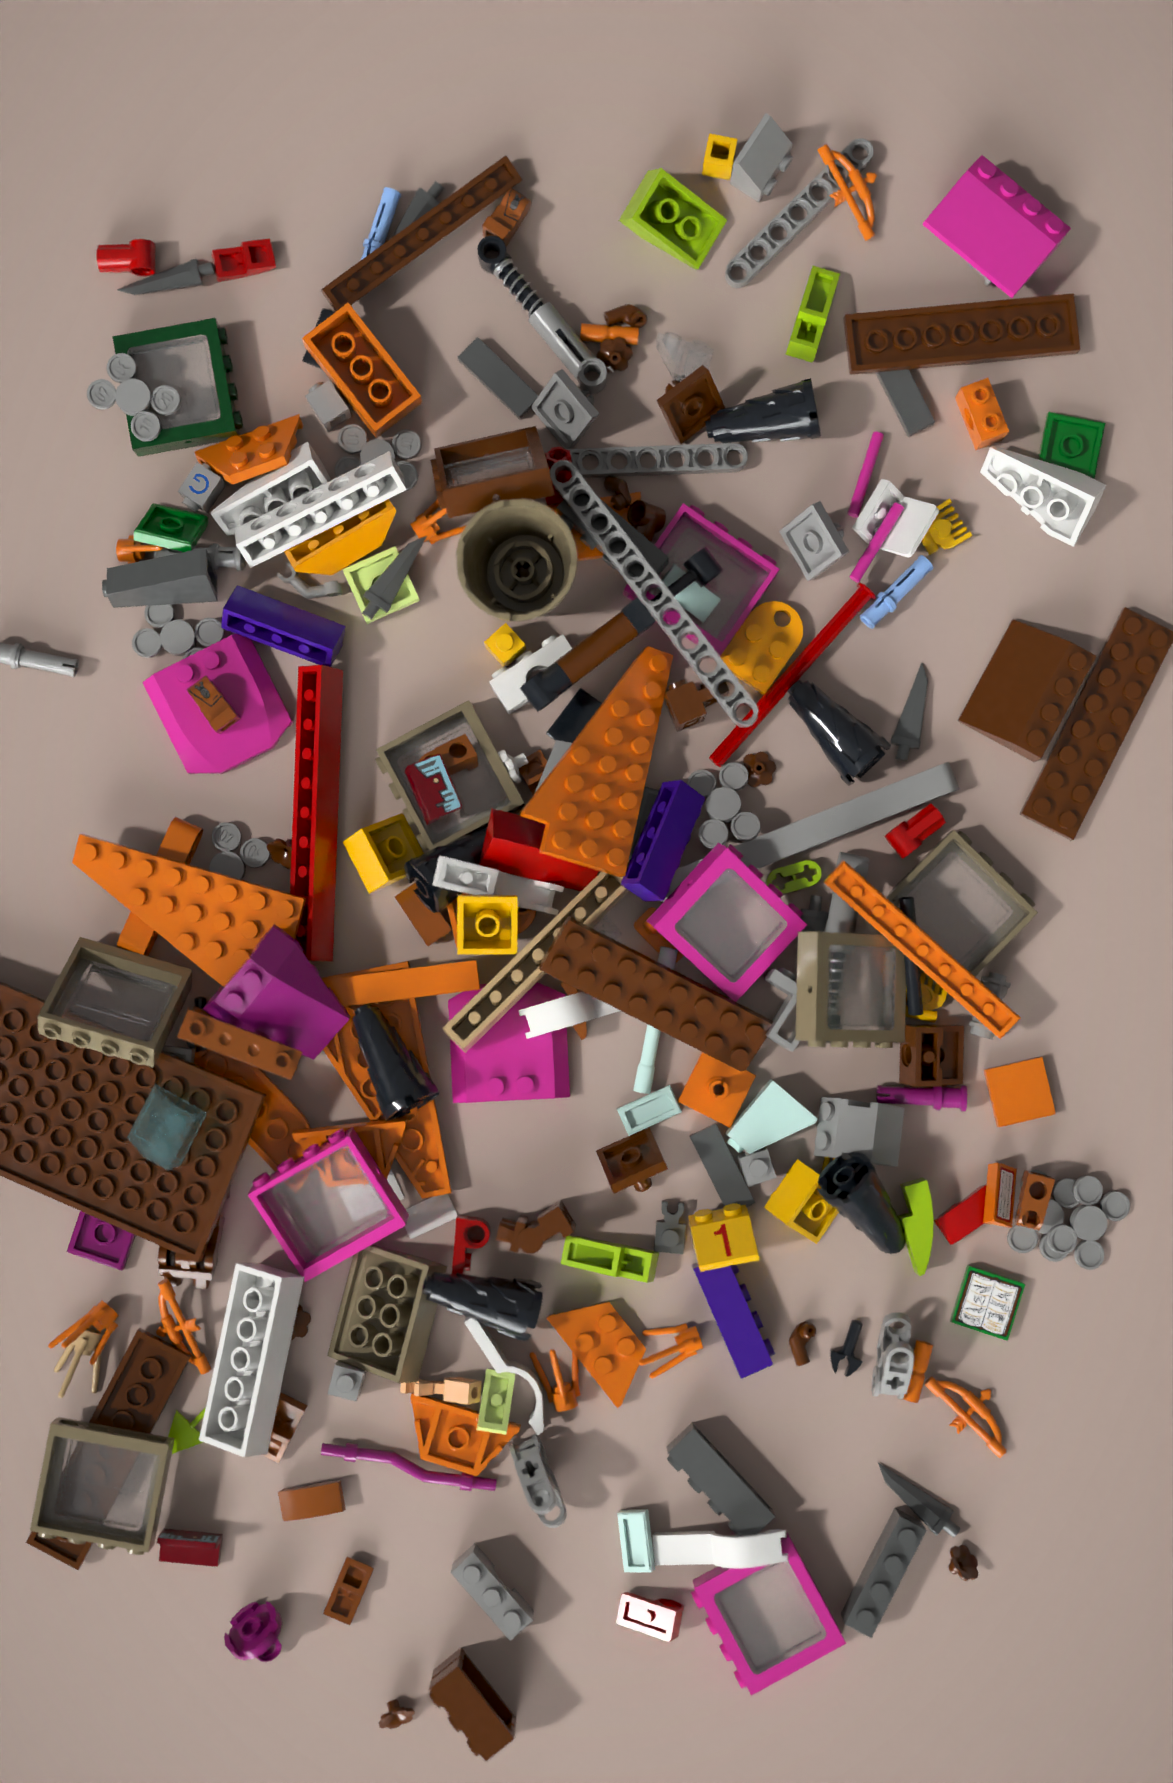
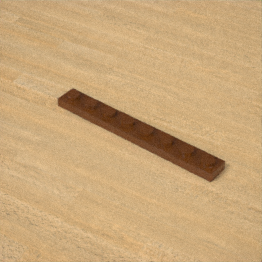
(422, 234)

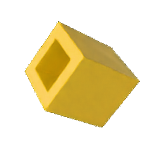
(719, 156)
(505, 645)

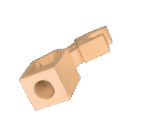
(454, 1389)

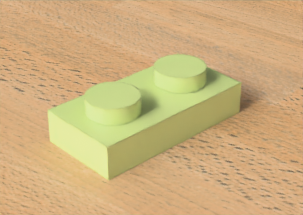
(496, 1402)

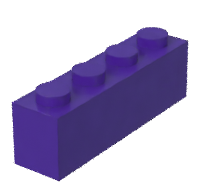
(283, 626)
(663, 841)
(735, 1320)

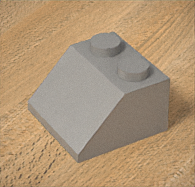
(761, 159)

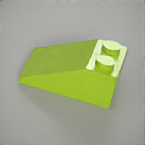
(672, 218)

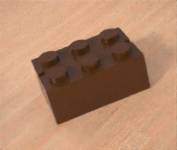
(472, 1705)

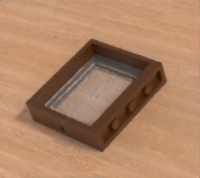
(511, 471)

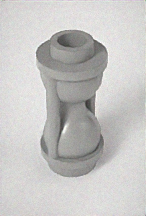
(999, 986)

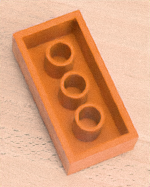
(362, 370)

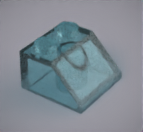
(165, 1128)

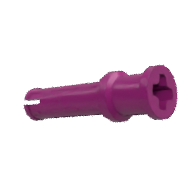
(937, 1097)

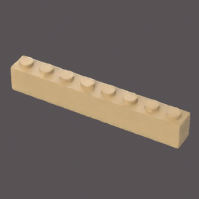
(523, 969)

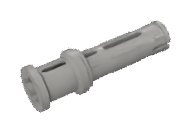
(219, 556)
(18, 656)

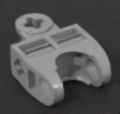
(894, 1358)
(538, 1480)

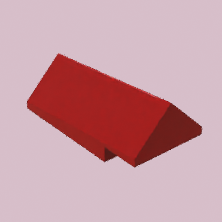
(514, 848)

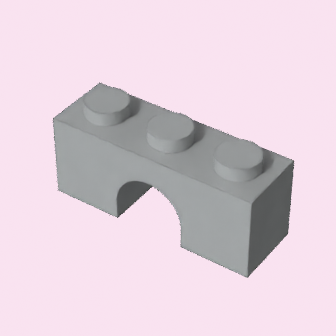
(500, 1603)

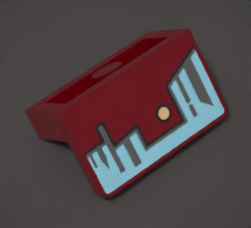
(433, 788)
(190, 1547)

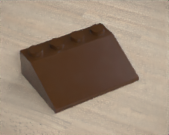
(1026, 689)

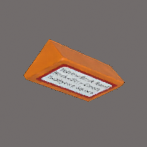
(1000, 1195)

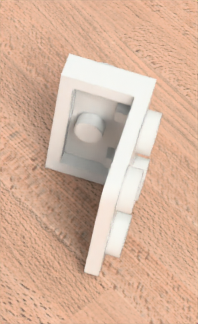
(909, 527)

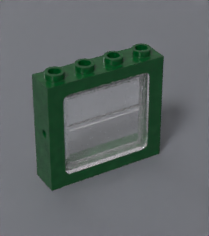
(194, 364)

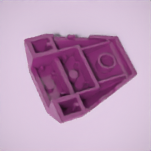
(280, 997)

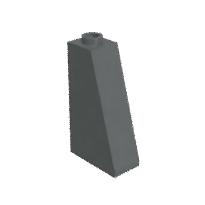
(163, 581)

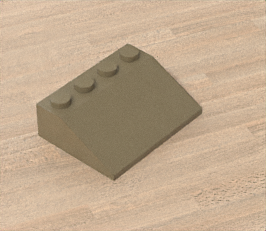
(384, 1314)

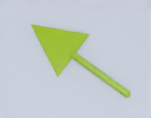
(185, 1432)

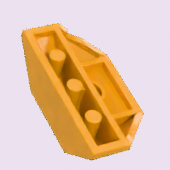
(344, 542)

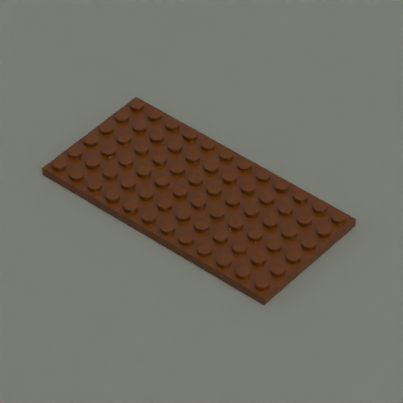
(70, 1123)

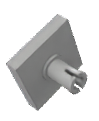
(565, 409)
(814, 540)

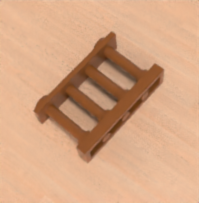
(239, 1043)

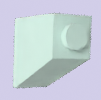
(768, 1119)

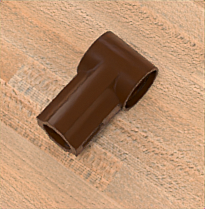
(646, 518)

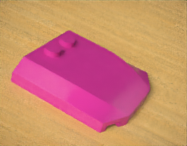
(247, 686)
(506, 1063)

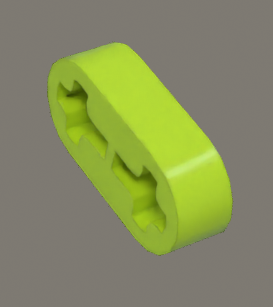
(791, 870)

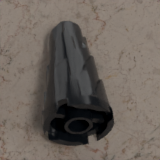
(781, 415)
(844, 739)
(423, 869)
(391, 1066)
(861, 1198)
(493, 1301)

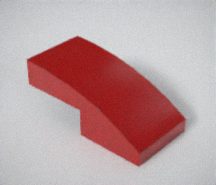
(243, 261)
(963, 1216)

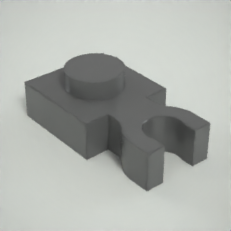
(670, 1233)

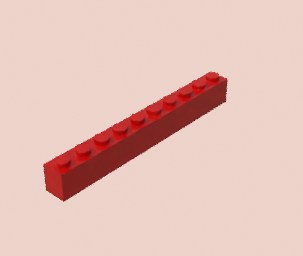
(316, 806)

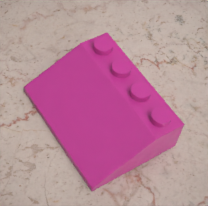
(996, 226)

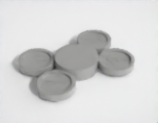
(133, 397)
(353, 440)
(176, 635)
(724, 805)
(227, 838)
(1088, 1222)
(1025, 1239)

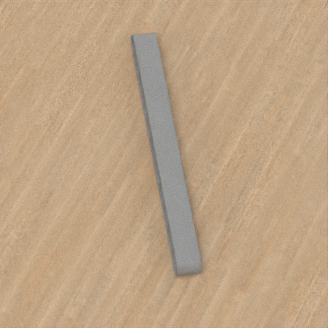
(649, 579)
(840, 819)

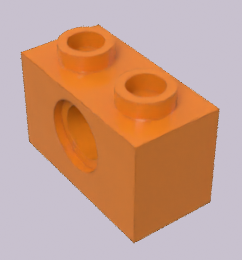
(981, 413)

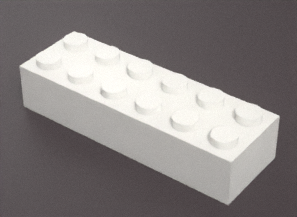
(251, 1359)

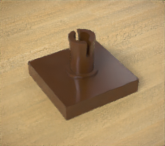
(690, 403)
(632, 1161)

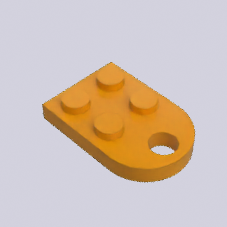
(762, 647)

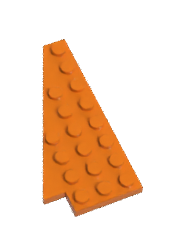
(600, 780)
(196, 910)
(421, 1145)

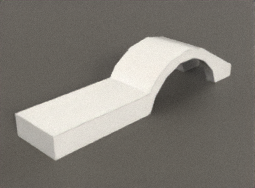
(487, 881)
(564, 1013)
(502, 1365)
(718, 1549)

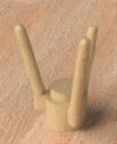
(83, 1345)

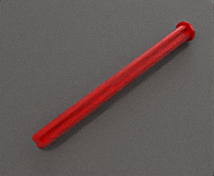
(794, 672)

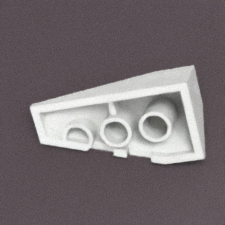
(272, 489)
(1052, 494)

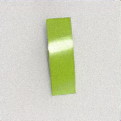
(812, 314)
(918, 1223)
(610, 1258)

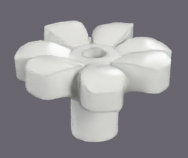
(513, 764)

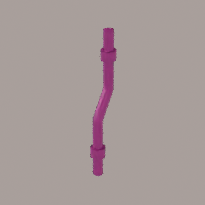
(352, 1452)

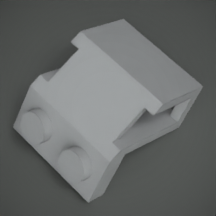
(786, 983)
(860, 1128)

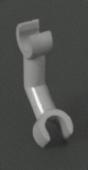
(328, 589)

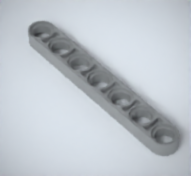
(791, 225)
(662, 464)

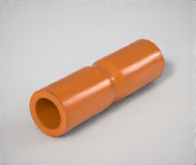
(598, 333)
(922, 1354)

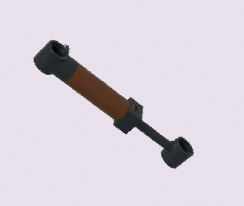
(611, 636)

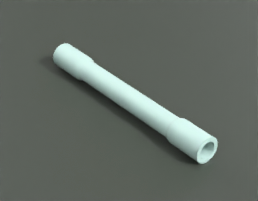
(646, 1067)

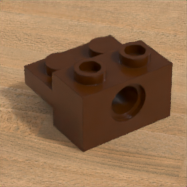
(687, 704)
(932, 1055)

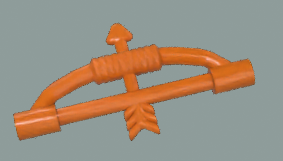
(859, 184)
(187, 1326)
(977, 1405)

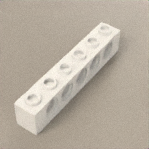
(319, 509)

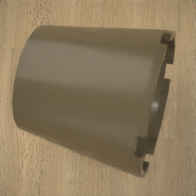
(504, 540)

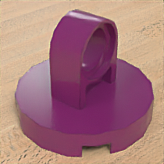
(255, 1633)

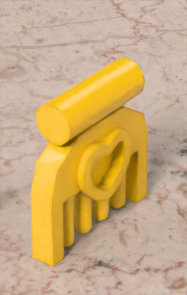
(940, 531)
(930, 999)

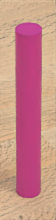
(865, 474)
(876, 542)

